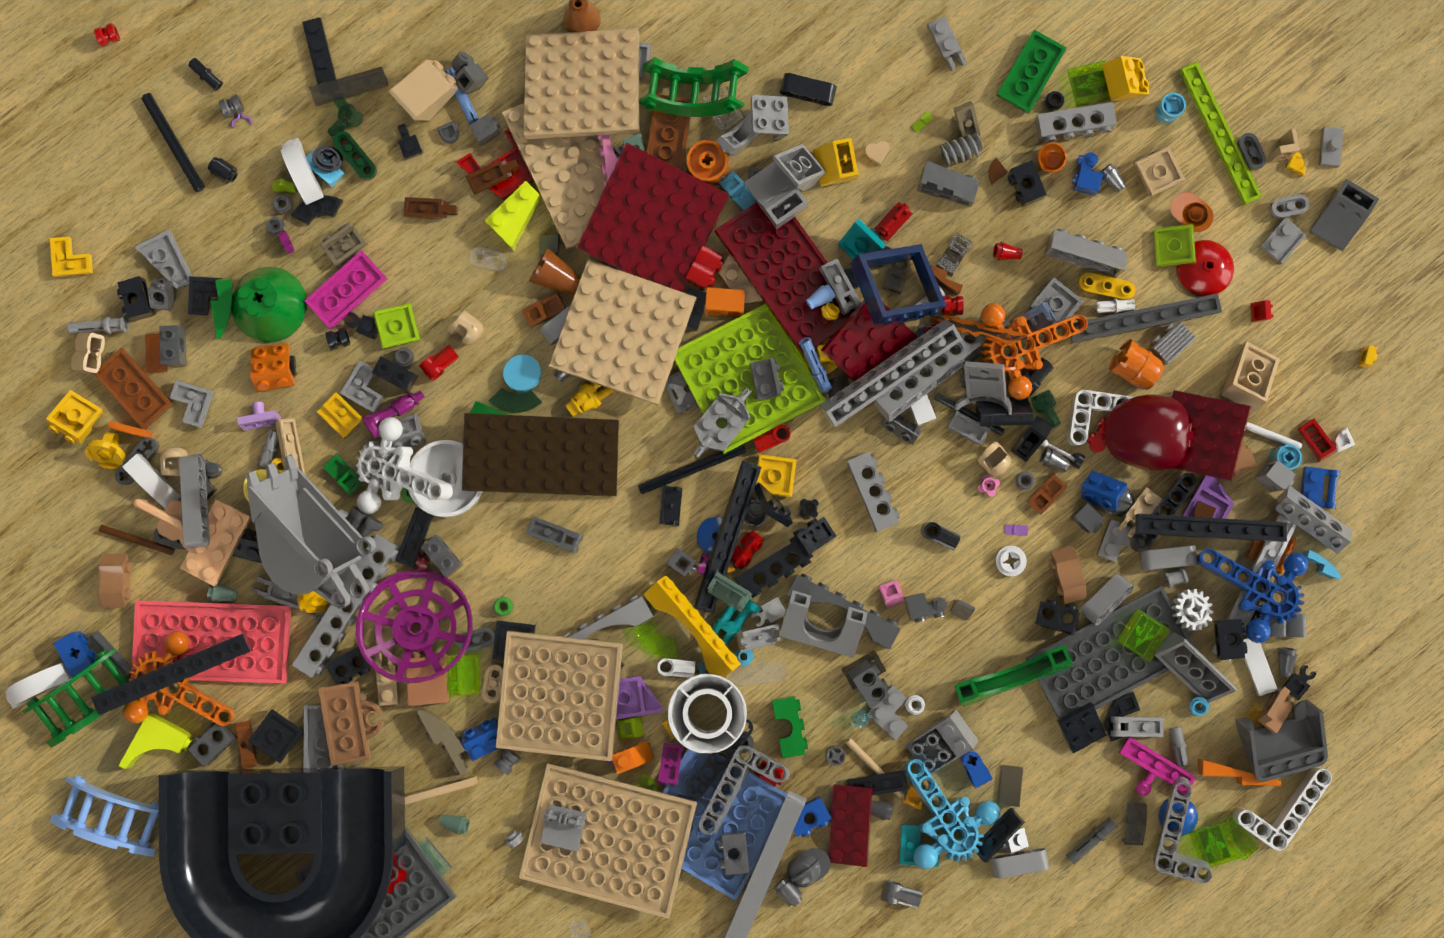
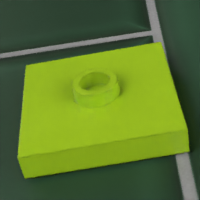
(1174, 245)
(396, 326)

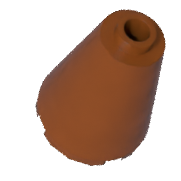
(581, 16)
(555, 274)

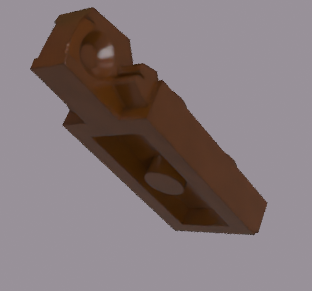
(491, 175)
(428, 208)

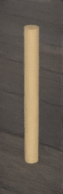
(868, 761)

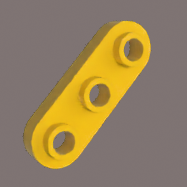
(1098, 288)

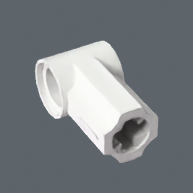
(678, 668)

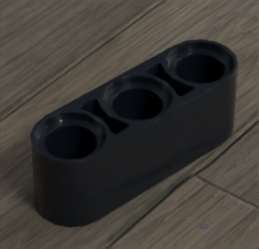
(808, 89)

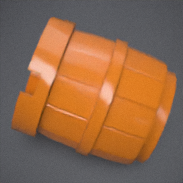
(1137, 365)

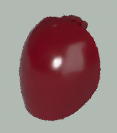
(1149, 432)

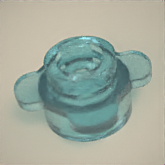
(860, 718)

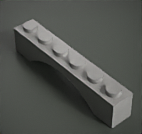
(632, 614)

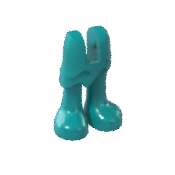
(734, 626)

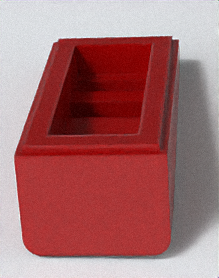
(1322, 436)

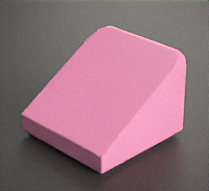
(891, 593)

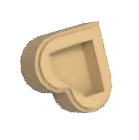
(877, 152)

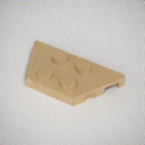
(735, 279)

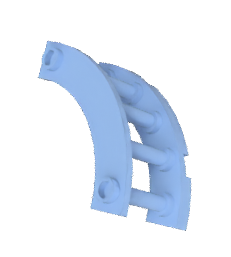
(99, 835)

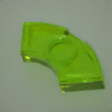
(654, 642)

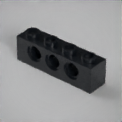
(746, 578)

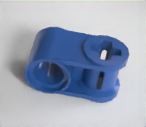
(976, 771)

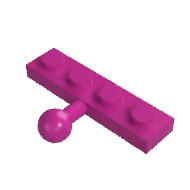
(1155, 764)

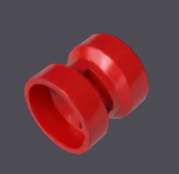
(107, 34)
(953, 305)

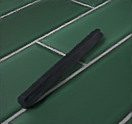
(173, 142)
(690, 469)

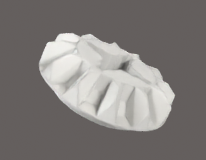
(1018, 566)

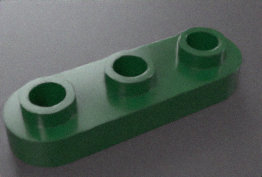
(349, 150)

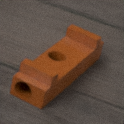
(248, 754)

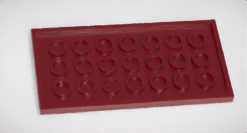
(783, 272)

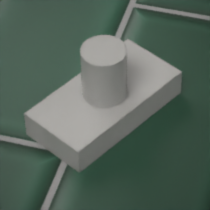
(1330, 147)

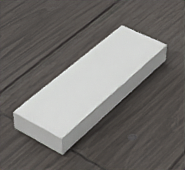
(1259, 668)

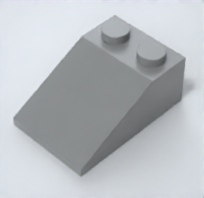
(800, 167)

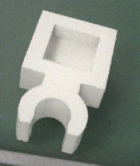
(772, 610)

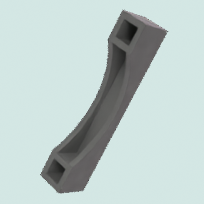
(879, 630)

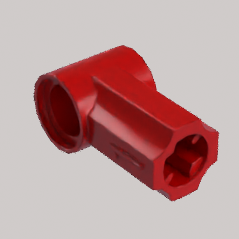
(435, 365)
(769, 439)

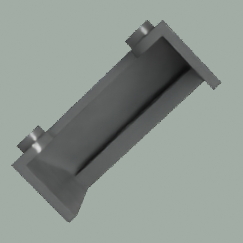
(1293, 749)

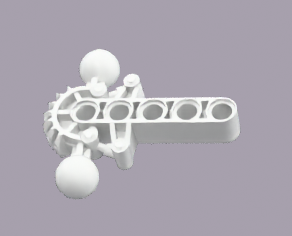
(390, 470)

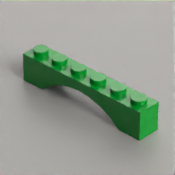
(1011, 678)

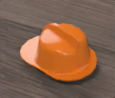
(1192, 210)

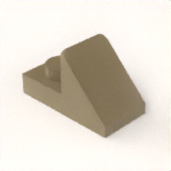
(966, 120)

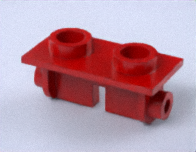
(893, 221)
(752, 543)

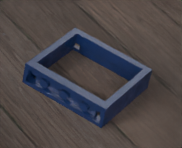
(916, 253)

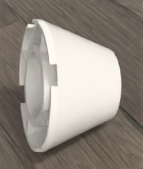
(707, 740)

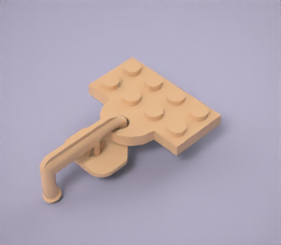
(225, 532)

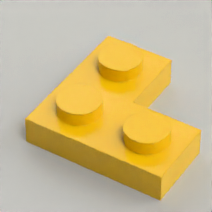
(64, 261)

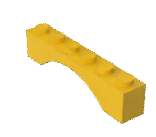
(667, 598)

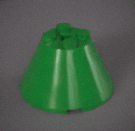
(269, 304)

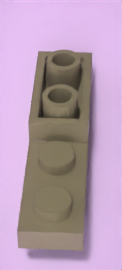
(441, 731)

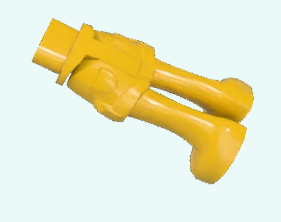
(587, 398)

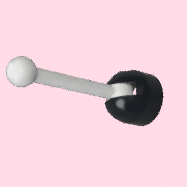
(1075, 459)

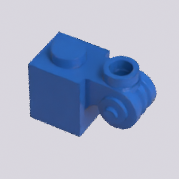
(1085, 179)

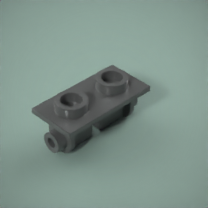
(907, 432)

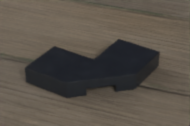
(1120, 707)

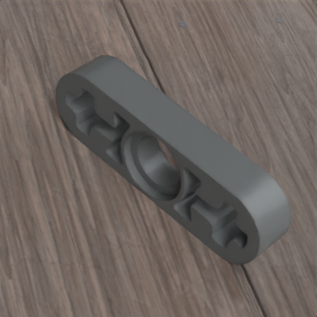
(140, 447)

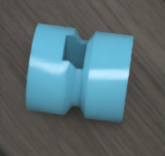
(1170, 108)
(1287, 455)

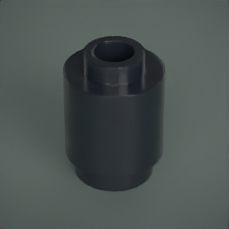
(222, 170)

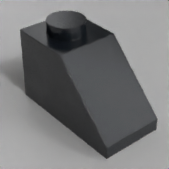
(1032, 438)

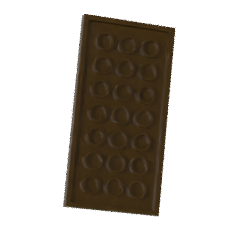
(540, 455)

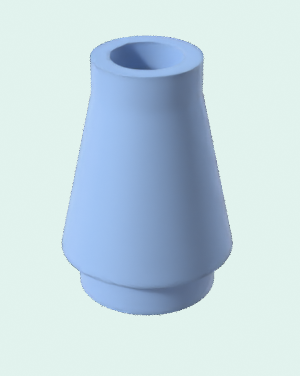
(820, 297)

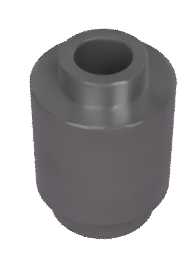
(788, 892)

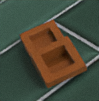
(949, 285)
(544, 309)
(1047, 493)

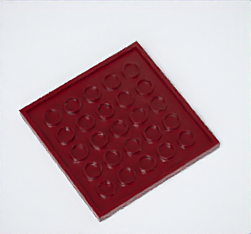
(652, 219)

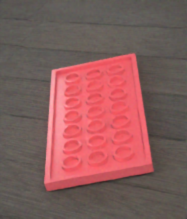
(213, 623)

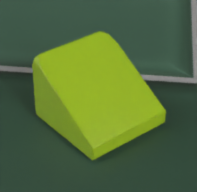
(630, 727)

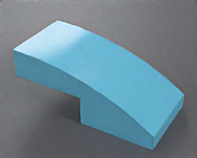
(737, 191)
(1324, 567)

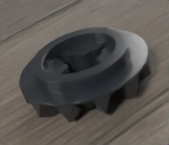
(329, 153)

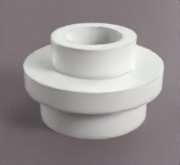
(915, 711)

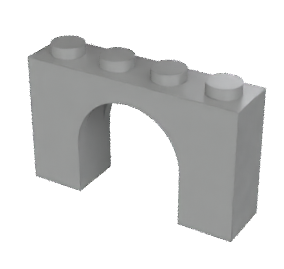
(838, 640)

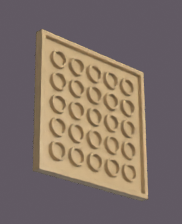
(581, 84)
(622, 332)
(559, 695)

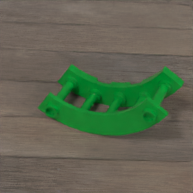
(696, 76)
(89, 715)

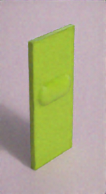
(922, 122)

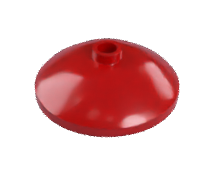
(1204, 281)

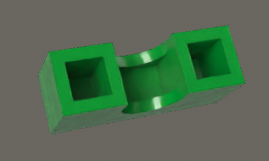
(794, 743)

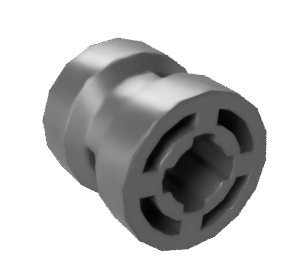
(231, 106)
(508, 760)

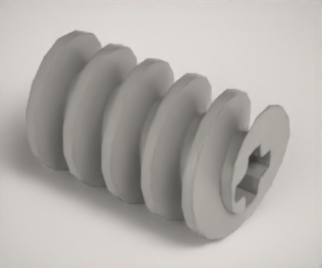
(961, 149)

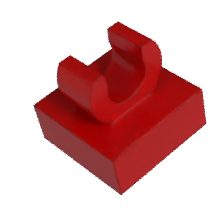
(1261, 311)

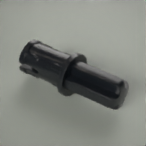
(205, 74)

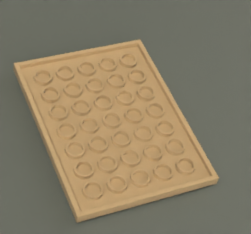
(627, 846)

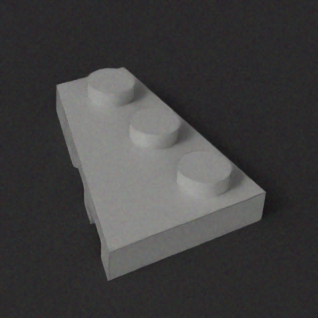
(167, 258)

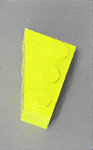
(514, 214)

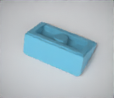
(330, 178)

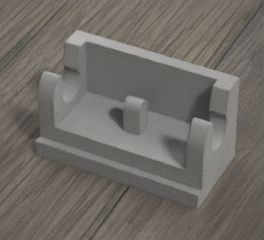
(757, 637)

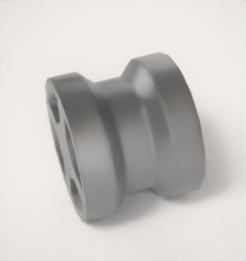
(836, 758)

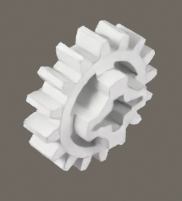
(1192, 610)

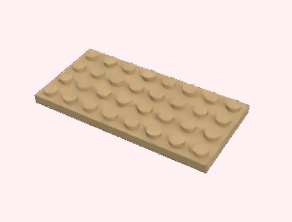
(565, 175)

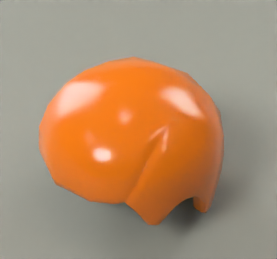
(1052, 157)

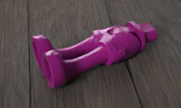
(397, 408)

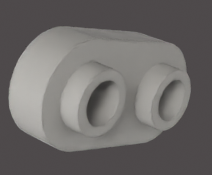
(1288, 206)

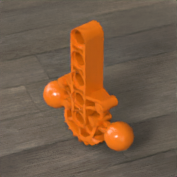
(1019, 385)
(175, 645)

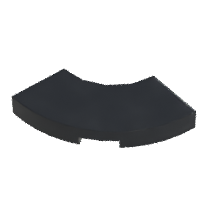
(323, 207)

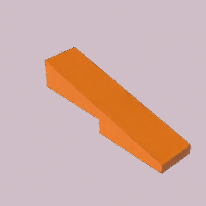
(1243, 777)

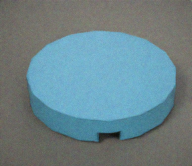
(522, 373)

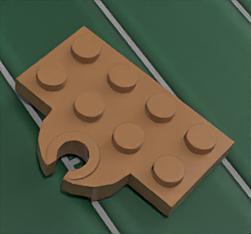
(348, 723)

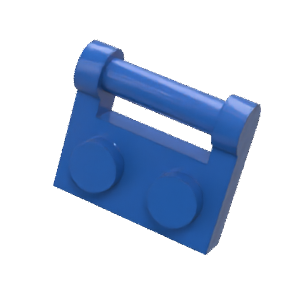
(1313, 486)

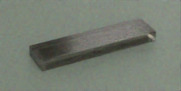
(348, 86)

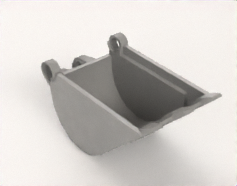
(304, 537)

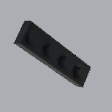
(319, 50)

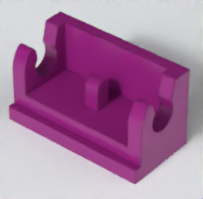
(670, 764)

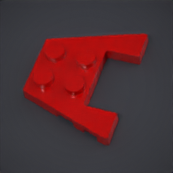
(508, 187)

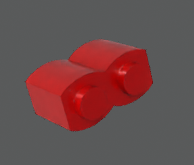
(705, 267)

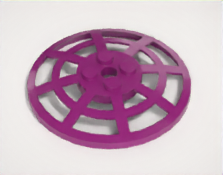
(407, 618)

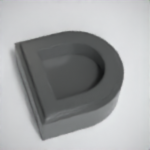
(449, 132)

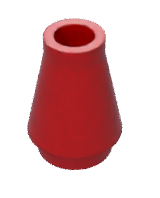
(1004, 251)

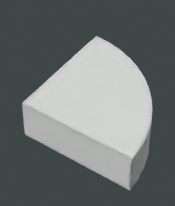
(1343, 440)

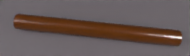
(137, 540)

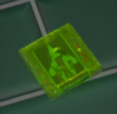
(1088, 83)
(1143, 635)
(1215, 844)

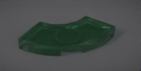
(515, 402)

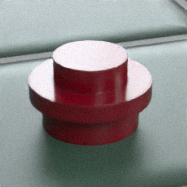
(422, 561)

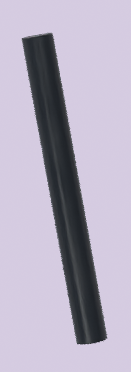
(951, 404)

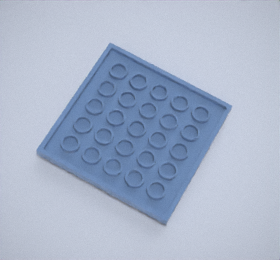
(752, 810)

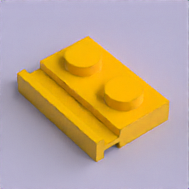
(340, 415)

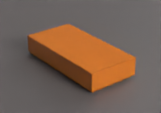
(129, 429)

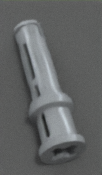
(106, 325)

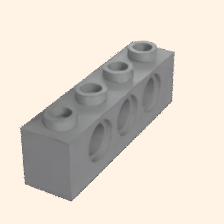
(1103, 112)
(863, 485)
(1313, 519)

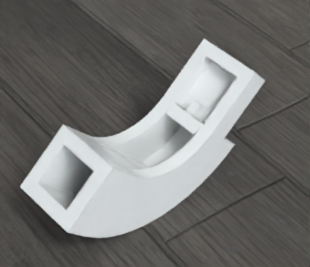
(300, 171)
(36, 685)

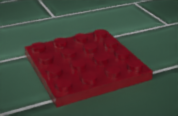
(862, 345)
(1217, 435)

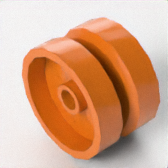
(710, 152)

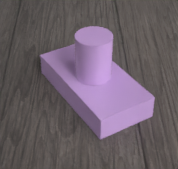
(259, 418)

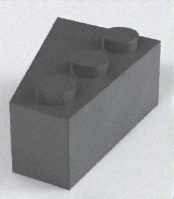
(948, 184)

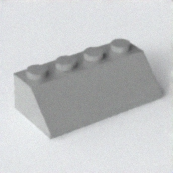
(1086, 253)

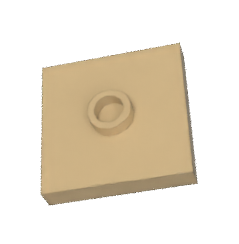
(1159, 171)

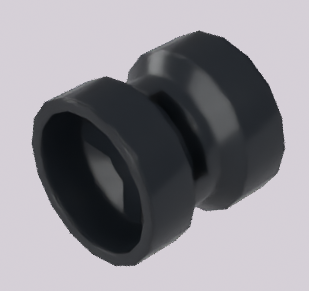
(338, 338)

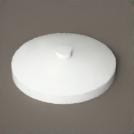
(443, 461)

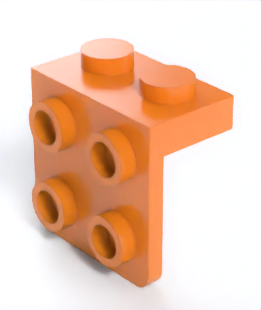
(271, 367)

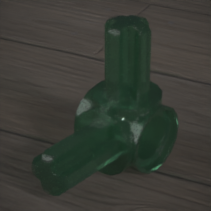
(347, 116)
(1044, 404)

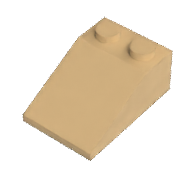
(1251, 377)

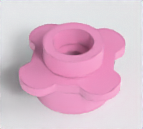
(989, 490)

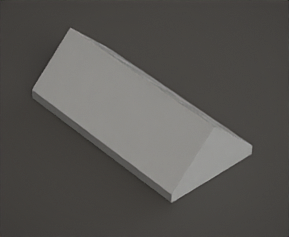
(1193, 669)

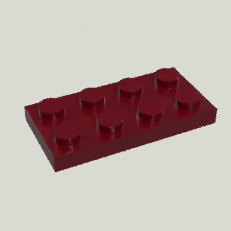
(850, 825)

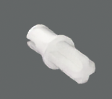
(1115, 306)

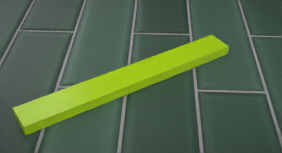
(1220, 133)

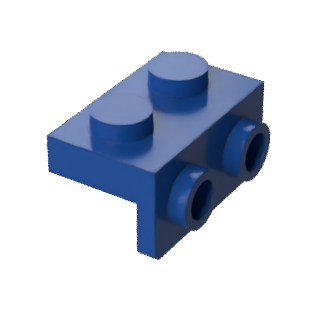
(1102, 490)
(480, 739)

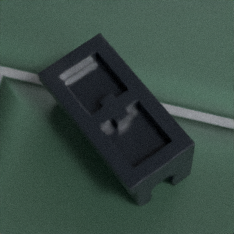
(670, 505)

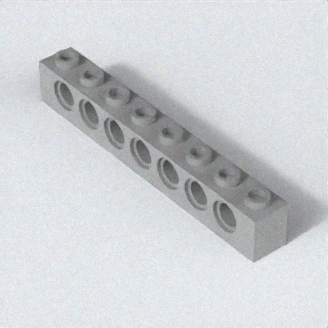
(890, 372)
(923, 385)
(304, 660)

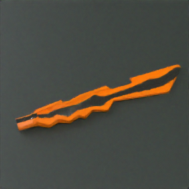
(975, 328)

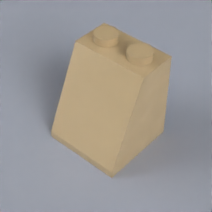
(425, 90)

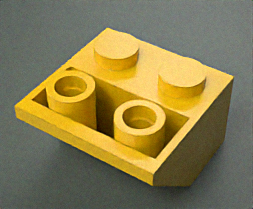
(1125, 78)
(838, 161)

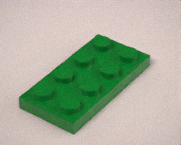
(1031, 71)

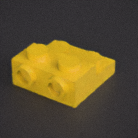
(74, 417)

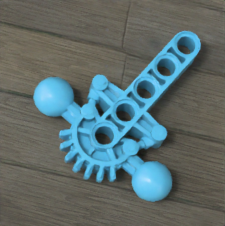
(987, 813)

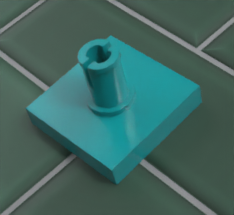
(861, 240)

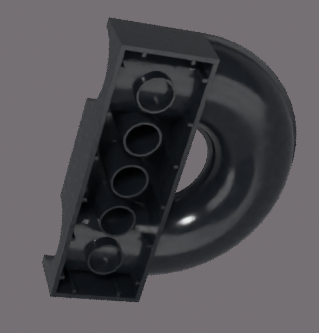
(338, 813)

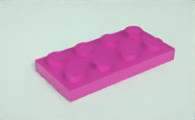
(346, 289)

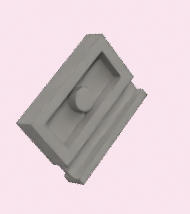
(1283, 241)

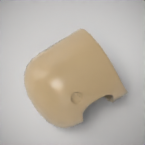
(468, 327)
(995, 460)
(170, 461)

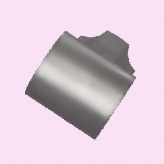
(896, 893)

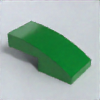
(342, 473)

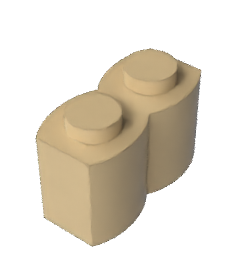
(88, 351)

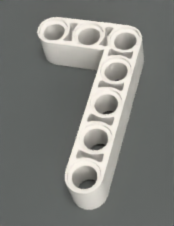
(1085, 410)
(1288, 811)

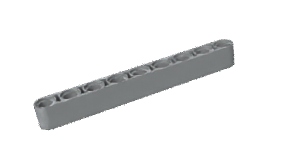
(766, 866)

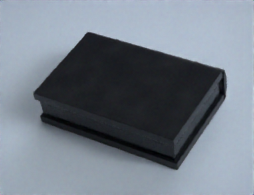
(997, 415)

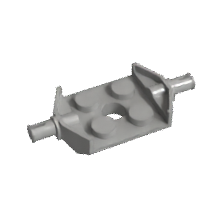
(733, 411)

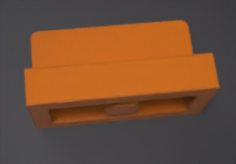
(724, 302)

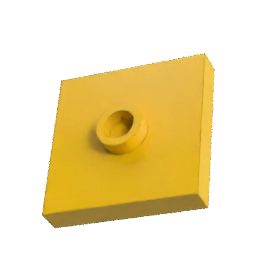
(777, 474)

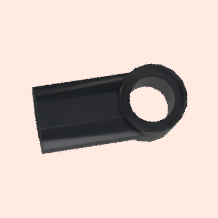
(1038, 375)
(942, 535)

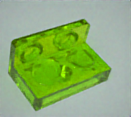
(465, 676)

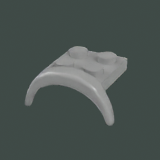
(984, 383)

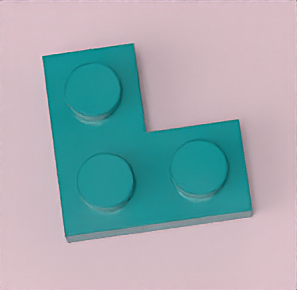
(909, 841)

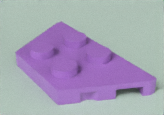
(1213, 494)
(636, 698)

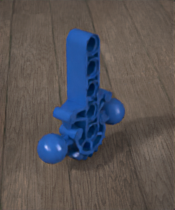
(1294, 565)

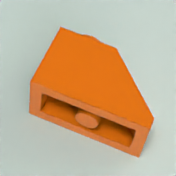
(632, 757)

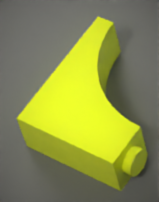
(156, 734)

